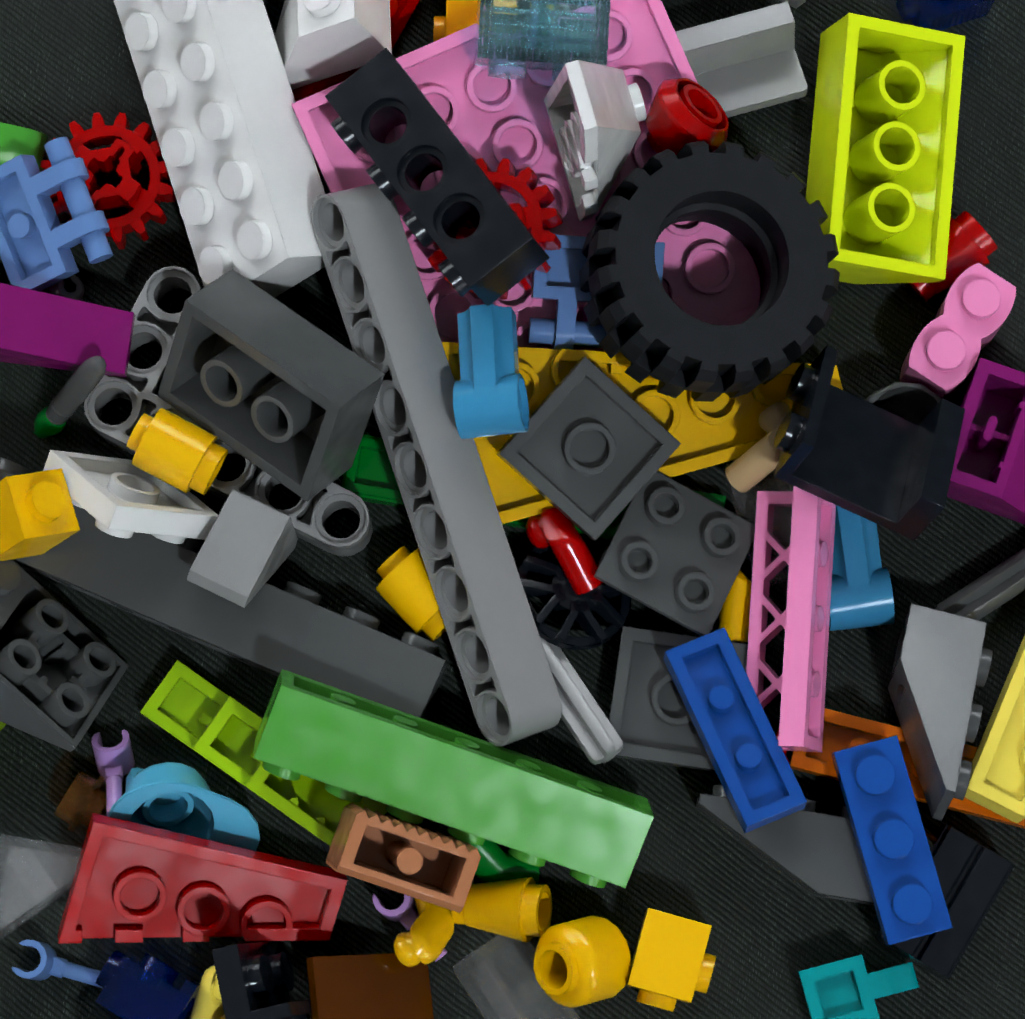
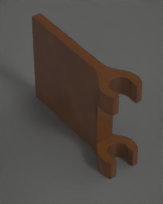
(368, 988)

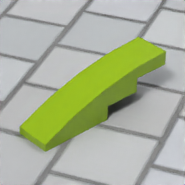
(225, 736)

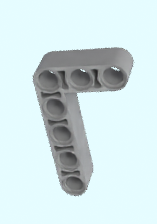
(142, 388)

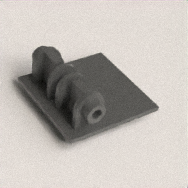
(676, 553)

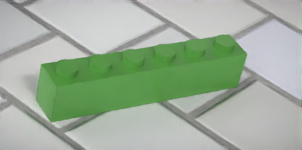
(452, 780)

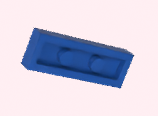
(734, 730)
(891, 840)

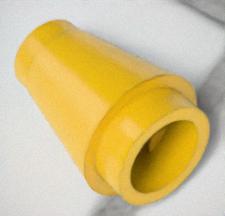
(508, 908)

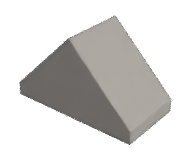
(243, 549)

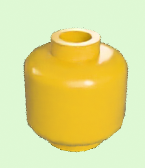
(582, 961)

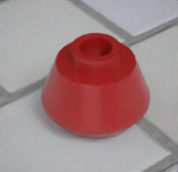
(685, 114)

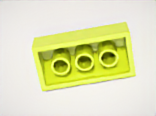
(886, 147)

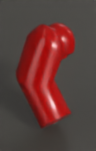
(559, 533)

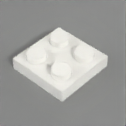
(130, 499)

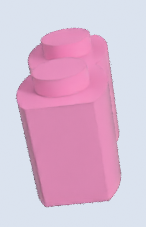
(963, 326)

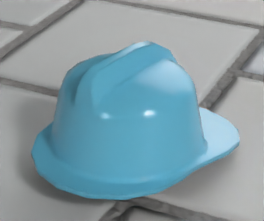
(180, 801)

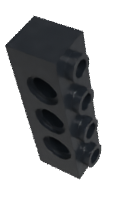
(501, 247)

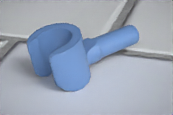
(55, 966)

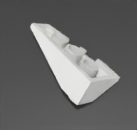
(330, 37)
(594, 128)

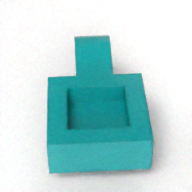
(848, 991)

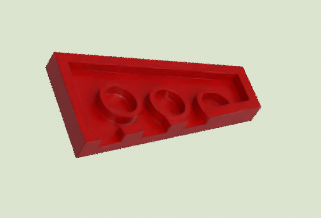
(170, 884)

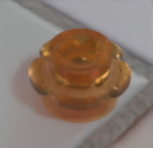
(81, 801)

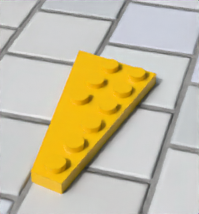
(707, 430)

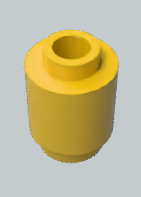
(176, 451)
(410, 592)

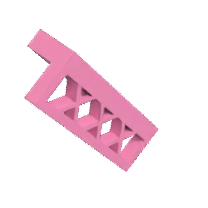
(805, 616)

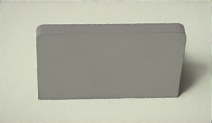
(747, 59)

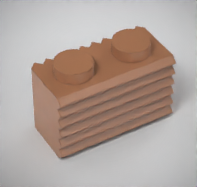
(403, 857)

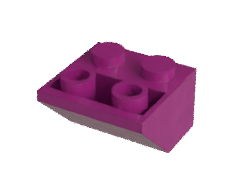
(992, 442)

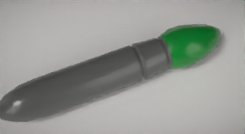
(53, 418)

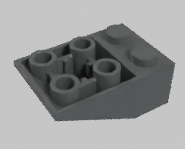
(50, 663)

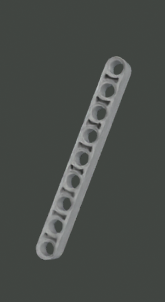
(434, 467)

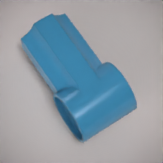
(490, 390)
(859, 583)

